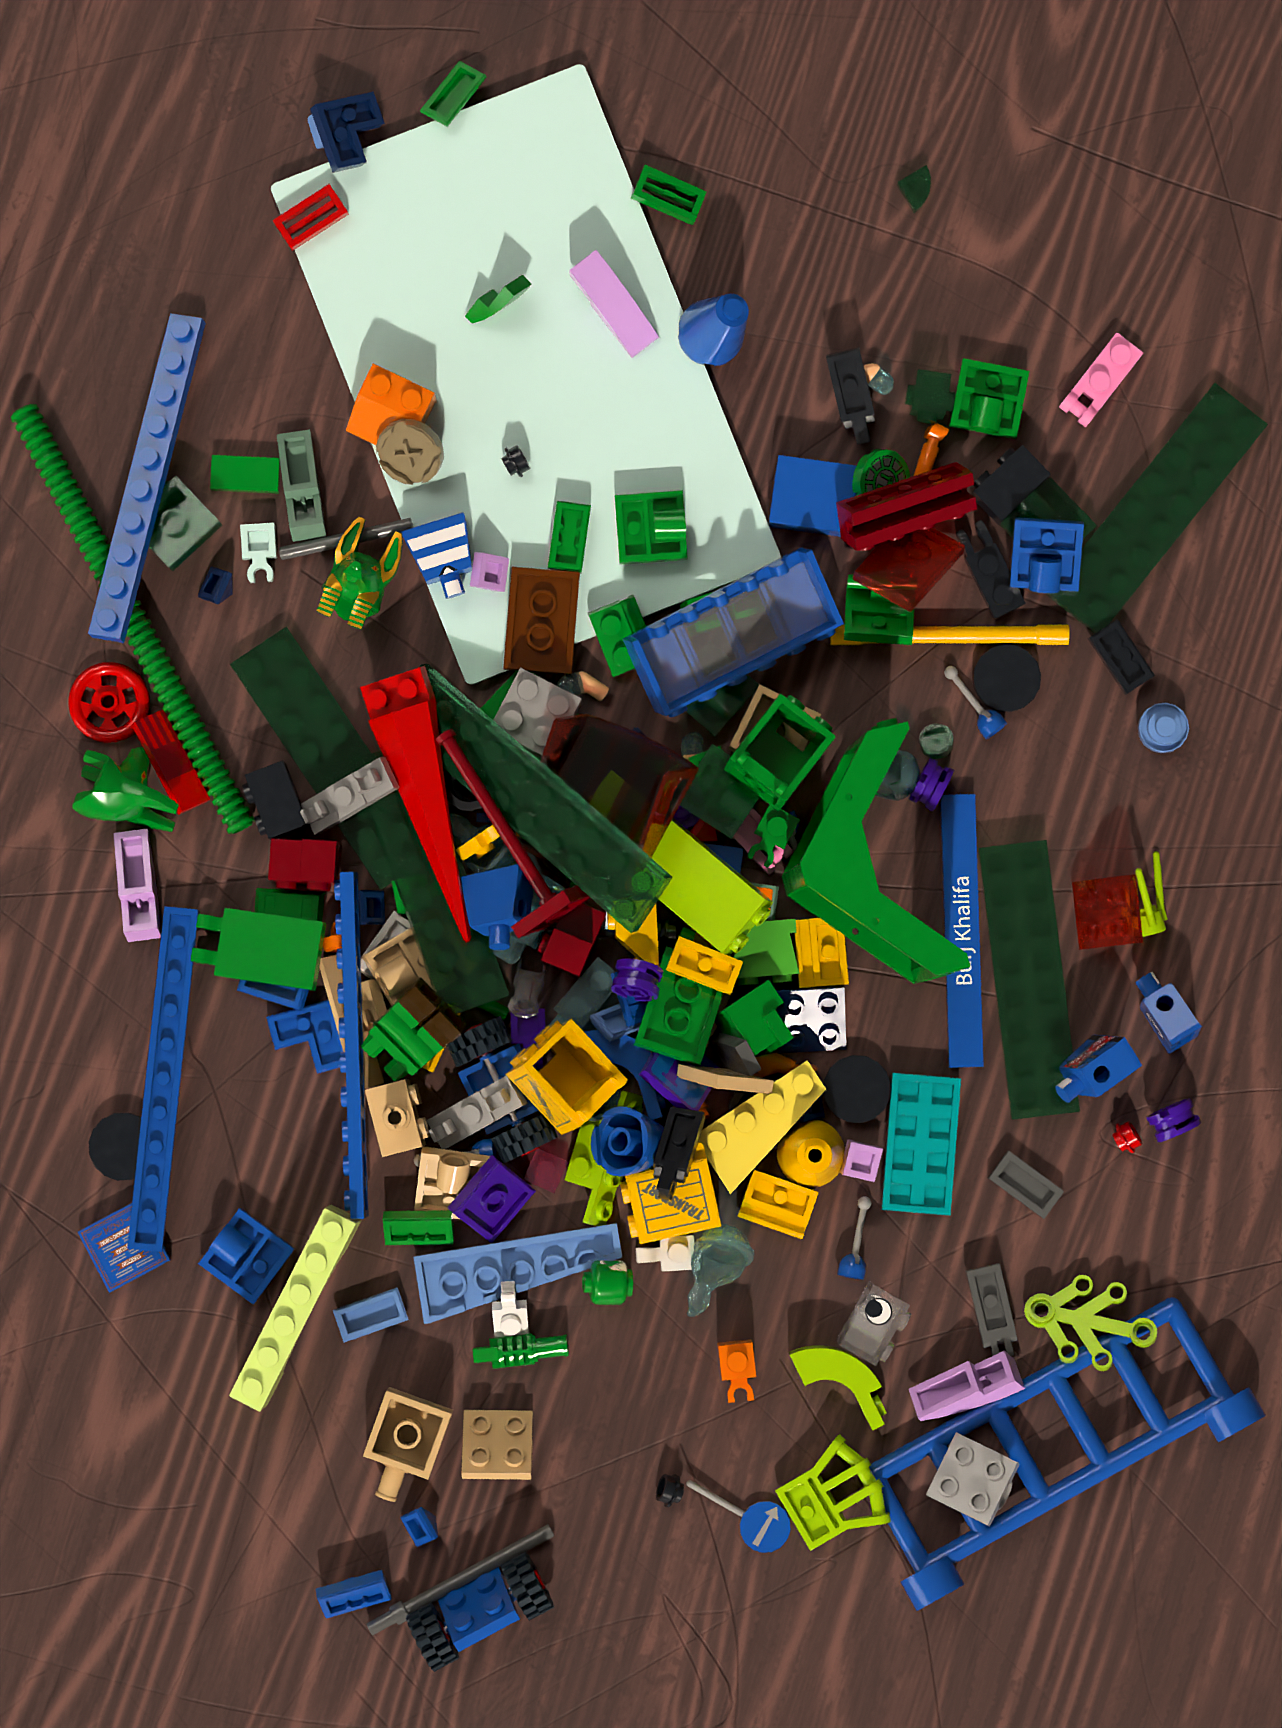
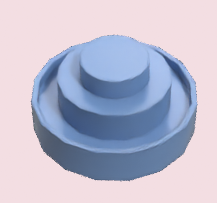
(1163, 728)

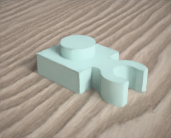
(259, 545)

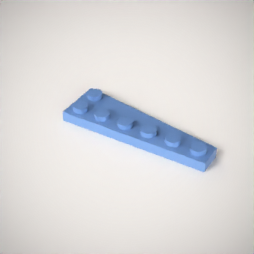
(473, 1275)

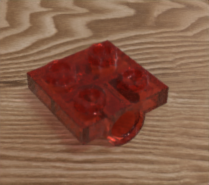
(1107, 912)

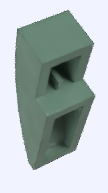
(301, 485)

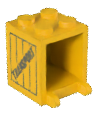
(571, 1082)
(688, 1212)

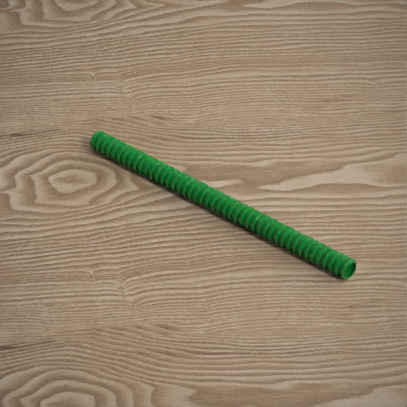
(139, 629)

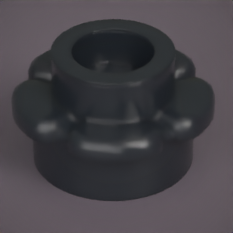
(515, 461)
(669, 1490)

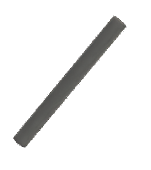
(332, 541)

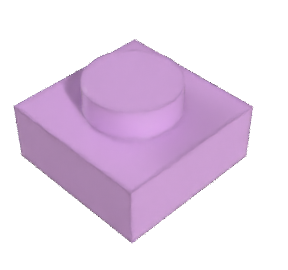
(489, 572)
(861, 1160)

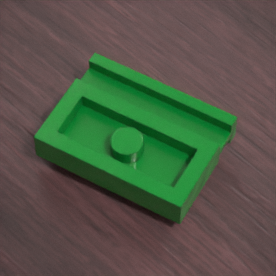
(612, 625)

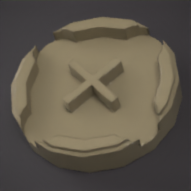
(410, 451)

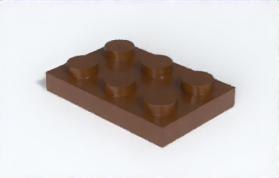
(541, 620)

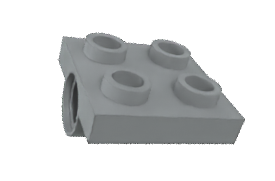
(973, 1479)

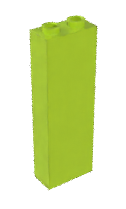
(708, 891)

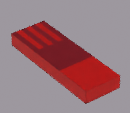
(170, 761)

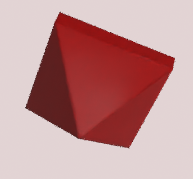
(704, 832)

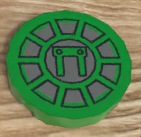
(878, 470)

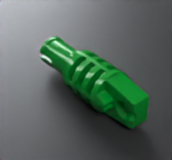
(520, 1350)

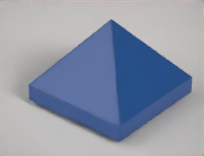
(420, 1525)

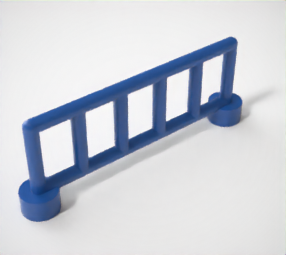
(1222, 1412)

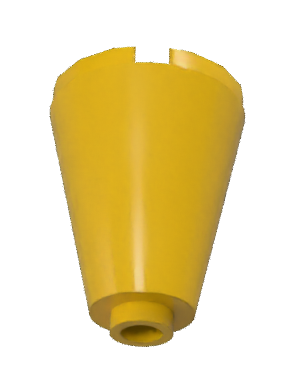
(794, 1151)

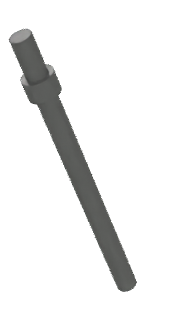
(399, 1610)

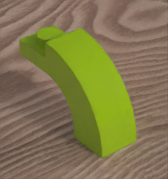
(835, 1364)

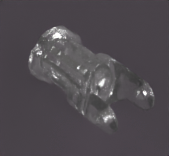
(527, 987)

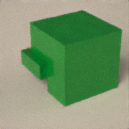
(756, 1020)

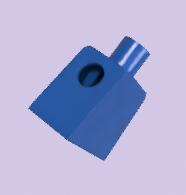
(497, 902)

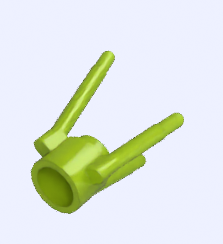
(1151, 917)

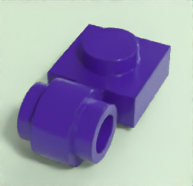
(526, 1029)

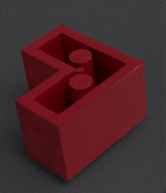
(305, 862)
(572, 939)

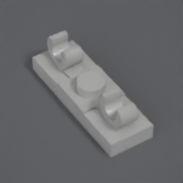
(349, 796)
(475, 1112)

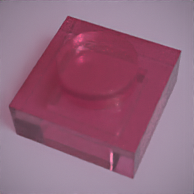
(545, 1170)

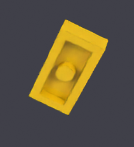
(704, 965)

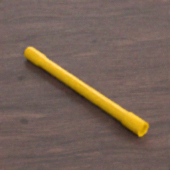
(978, 634)

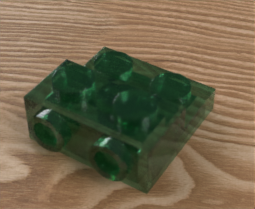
(180, 524)

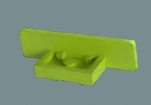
(587, 1173)

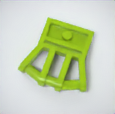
(814, 1507)

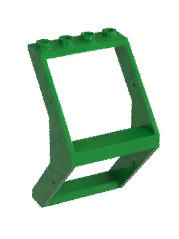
(835, 873)

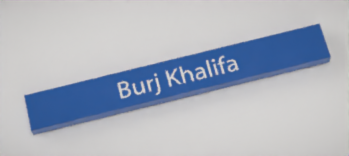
(962, 929)

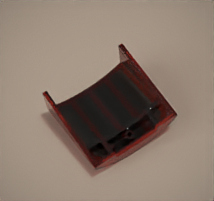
(619, 774)

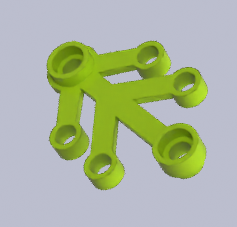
(1084, 1319)

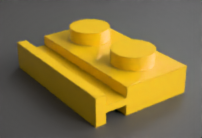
(820, 954)
(777, 1204)

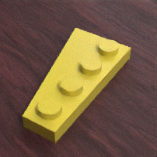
(753, 1128)

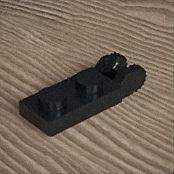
(990, 573)

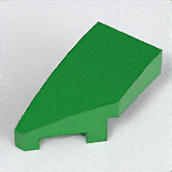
(493, 302)

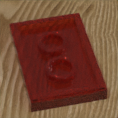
(909, 566)

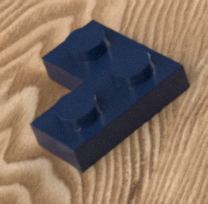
(338, 127)

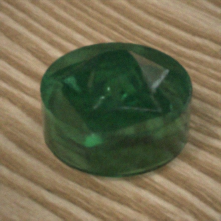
(936, 741)

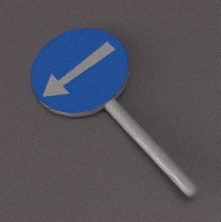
(762, 1525)

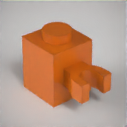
(737, 1365)

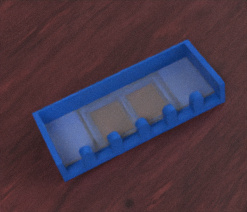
(733, 632)

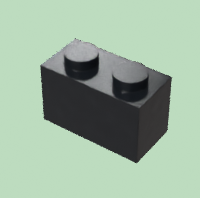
(1009, 484)
(275, 800)

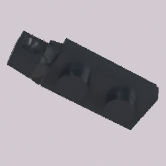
(852, 392)
(677, 1149)

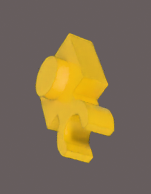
(480, 844)

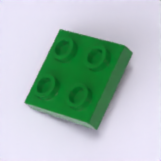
(989, 398)
(651, 527)

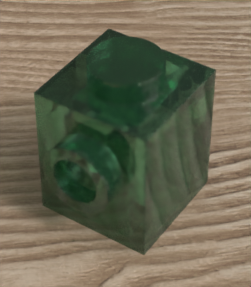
(930, 396)

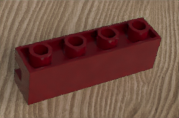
(906, 506)

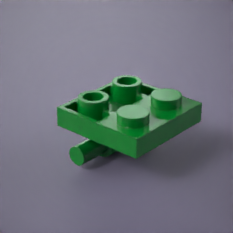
(875, 618)

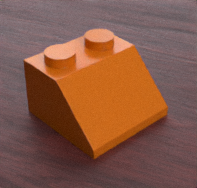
(386, 399)

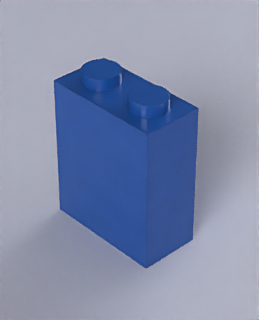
(808, 493)

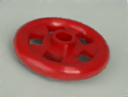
(92, 678)

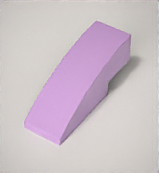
(613, 303)
(137, 885)
(967, 1387)

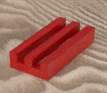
(317, 228)

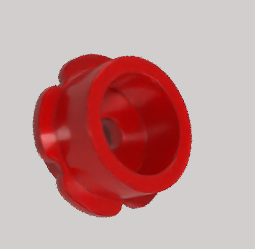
(1127, 1137)

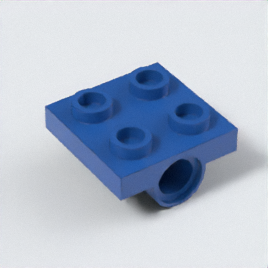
(1046, 555)
(246, 1256)

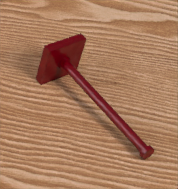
(552, 905)

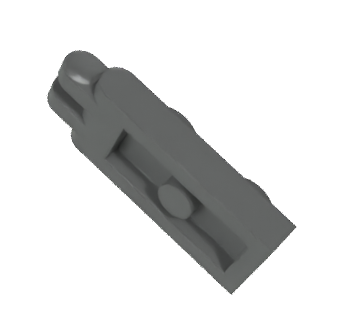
(992, 1307)

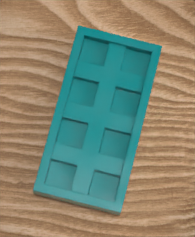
(921, 1144)

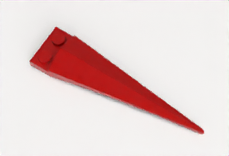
(406, 729)

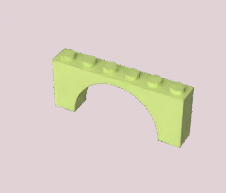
(311, 1273)

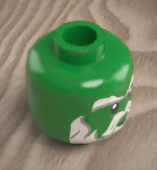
(608, 1282)

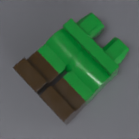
(406, 1041)

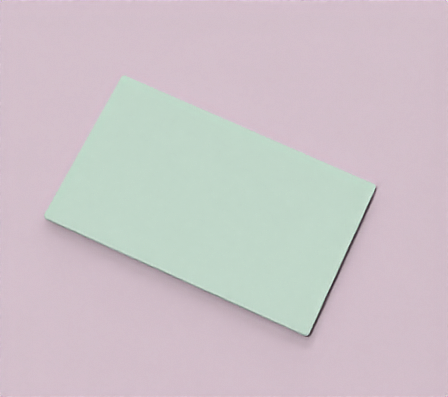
(464, 211)

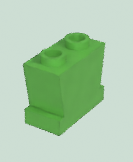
(768, 953)

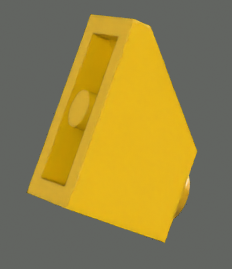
(642, 943)

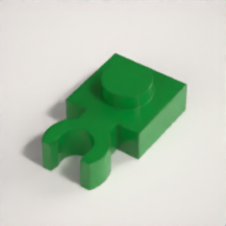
(774, 829)

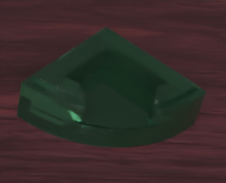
(916, 188)

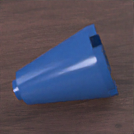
(713, 329)
(625, 1141)

